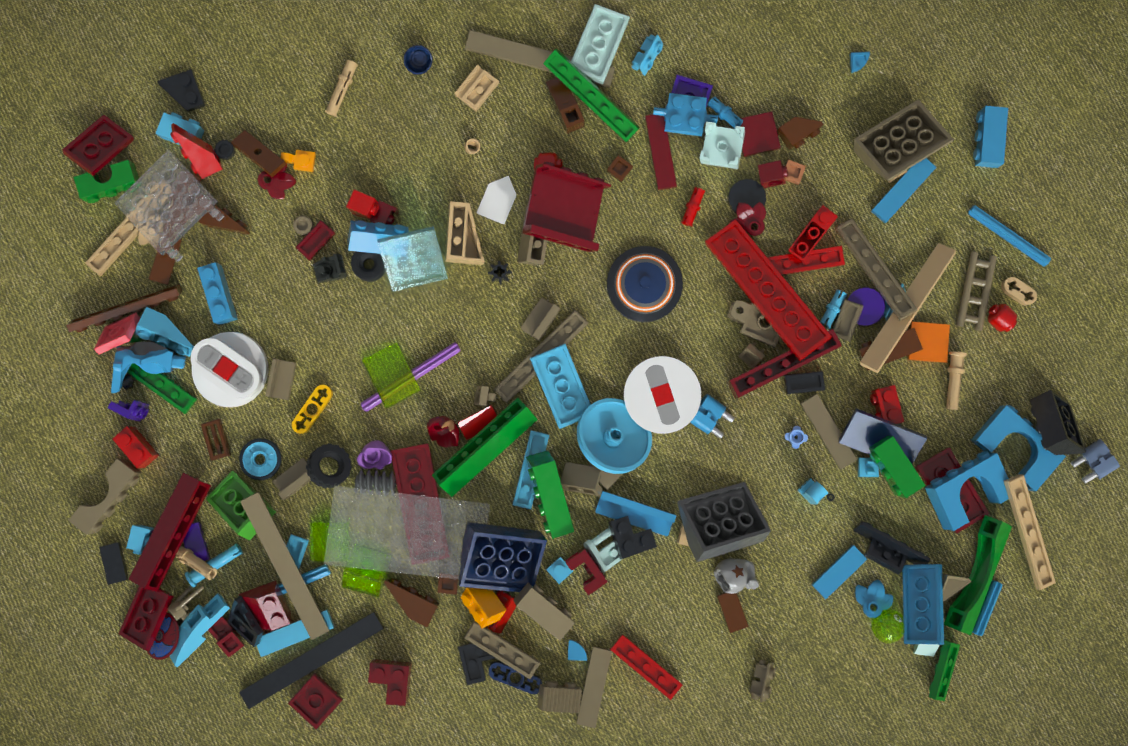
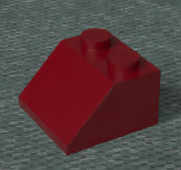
(268, 606)

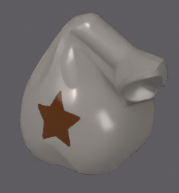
(735, 575)

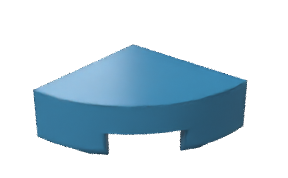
(858, 60)
(576, 651)

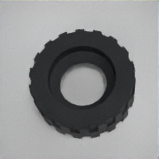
(335, 452)

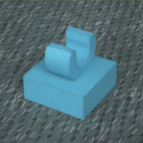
(867, 468)

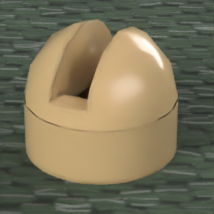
(472, 143)

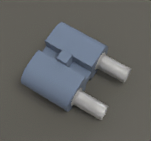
(1099, 460)

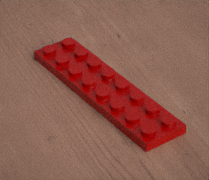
(768, 290)

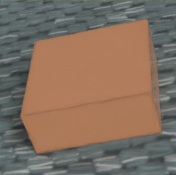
(795, 172)

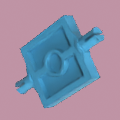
(685, 114)

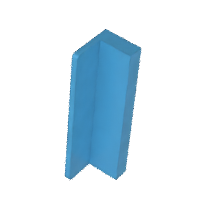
(638, 514)

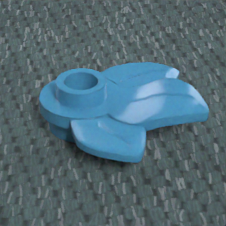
(873, 595)

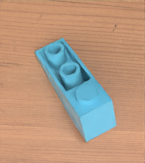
(159, 329)

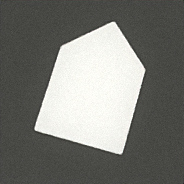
(497, 200)

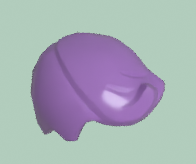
(374, 455)

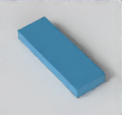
(839, 571)

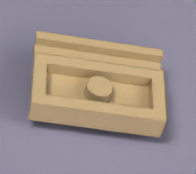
(476, 88)

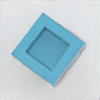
(559, 570)

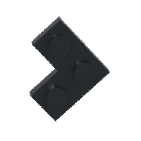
(627, 542)
(472, 663)

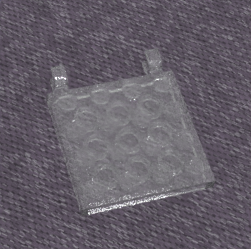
(167, 203)

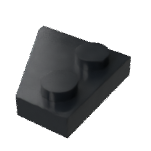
(184, 90)
(244, 622)

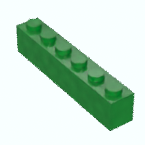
(484, 447)

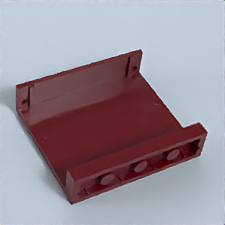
(564, 207)

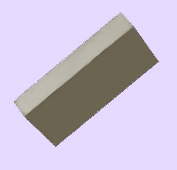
(847, 320)

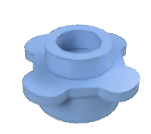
(801, 437)

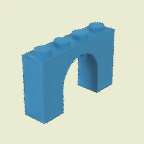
(1006, 421)
(945, 491)

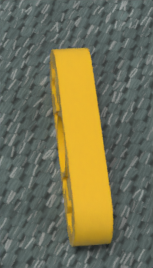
(308, 423)

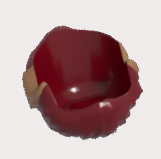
(443, 431)

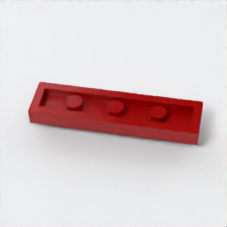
(816, 260)
(646, 666)

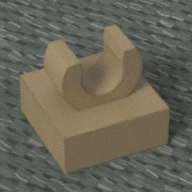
(751, 355)
(483, 396)

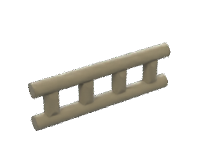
(971, 280)

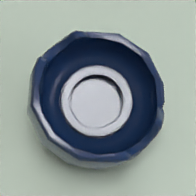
(418, 59)

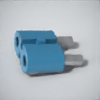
(708, 414)

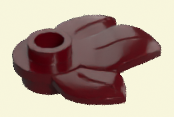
(278, 183)
(748, 215)

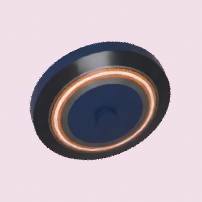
(644, 284)

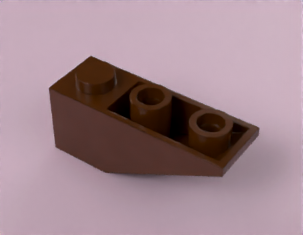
(565, 105)
(225, 223)
(416, 606)

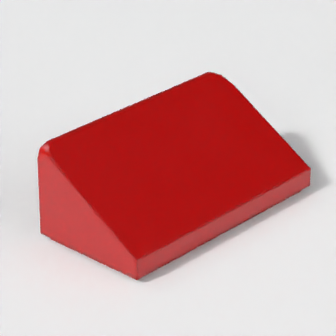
(475, 423)
(507, 601)

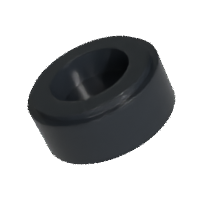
(225, 149)

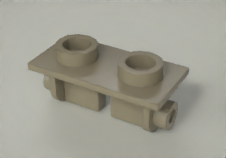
(762, 688)

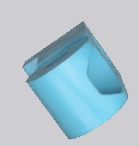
(812, 491)

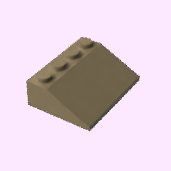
(901, 141)

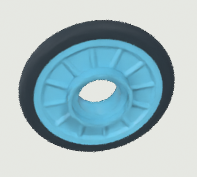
(249, 453)

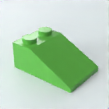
(227, 503)

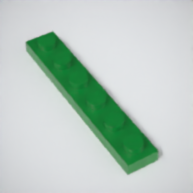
(591, 95)

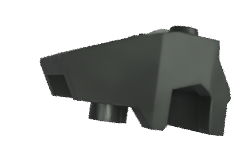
(330, 268)

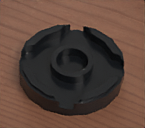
(747, 192)

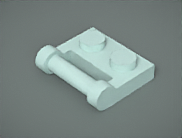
(607, 556)

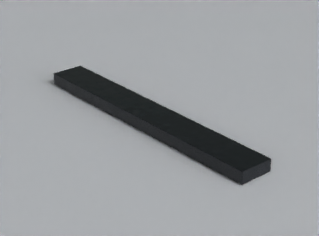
(311, 660)

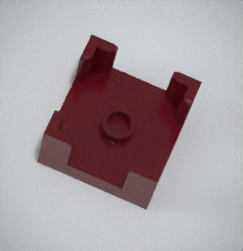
(591, 567)

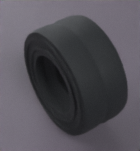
(364, 274)

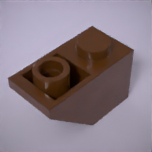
(797, 130)

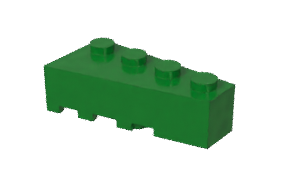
(550, 494)

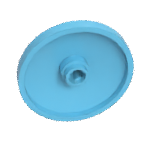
(612, 437)

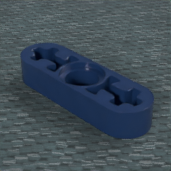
(527, 688)

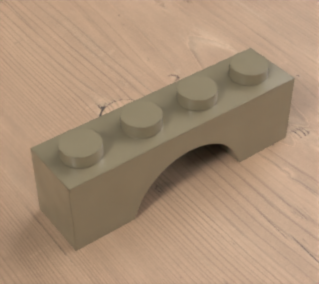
(120, 478)

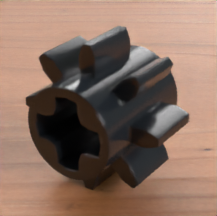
(495, 270)

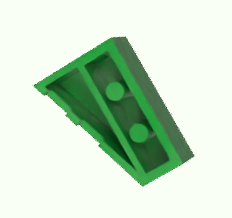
(896, 467)

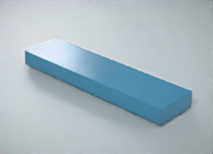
(903, 190)

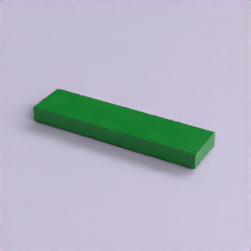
(164, 388)

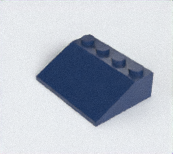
(500, 557)

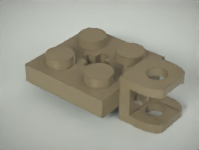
(751, 327)

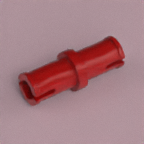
(693, 206)

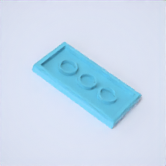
(561, 385)

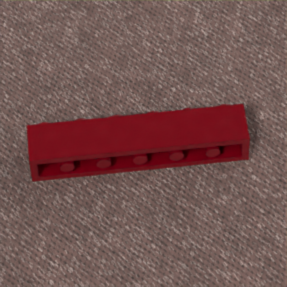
(777, 367)
(169, 532)

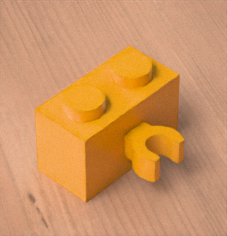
(483, 605)

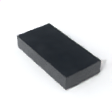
(804, 382)
(114, 563)

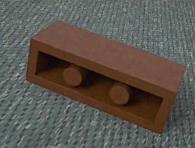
(908, 344)

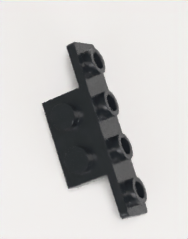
(887, 550)

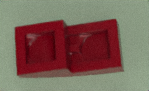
(226, 636)

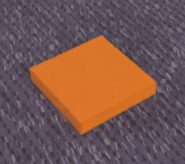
(934, 342)

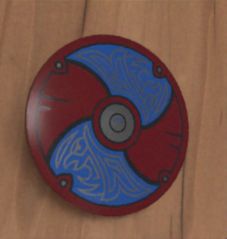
(166, 639)

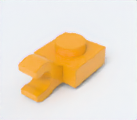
(302, 160)

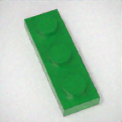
(944, 670)

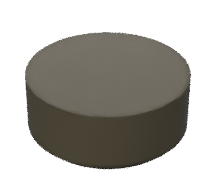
(302, 225)

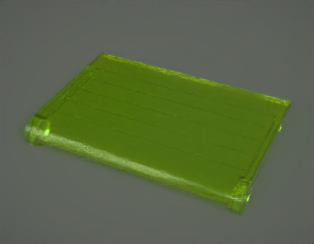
(391, 375)

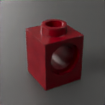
(772, 174)

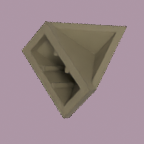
(953, 584)

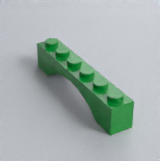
(991, 543)

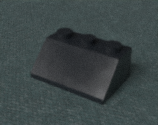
(1056, 424)

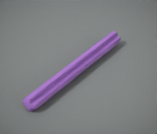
(418, 371)

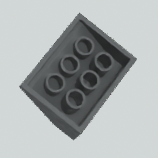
(722, 521)

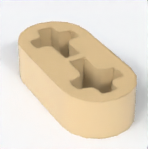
(1017, 294)

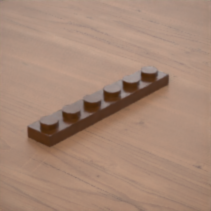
(118, 311)

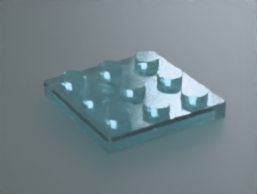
(412, 258)

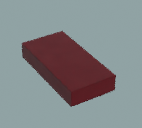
(315, 240)

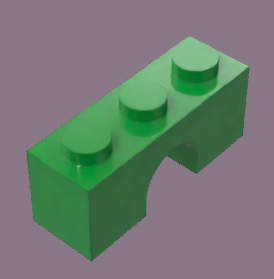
(91, 189)

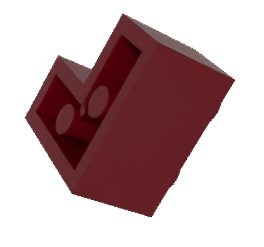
(396, 675)

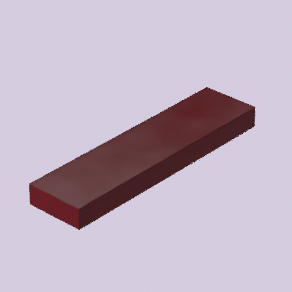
(660, 152)

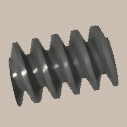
(376, 482)

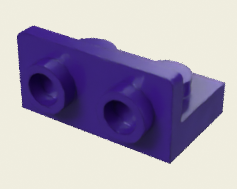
(135, 411)

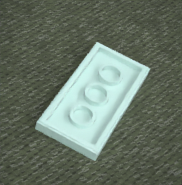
(599, 43)

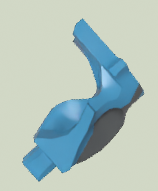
(148, 356)

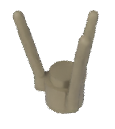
(178, 607)

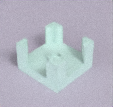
(722, 146)

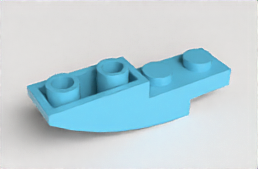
(195, 626)

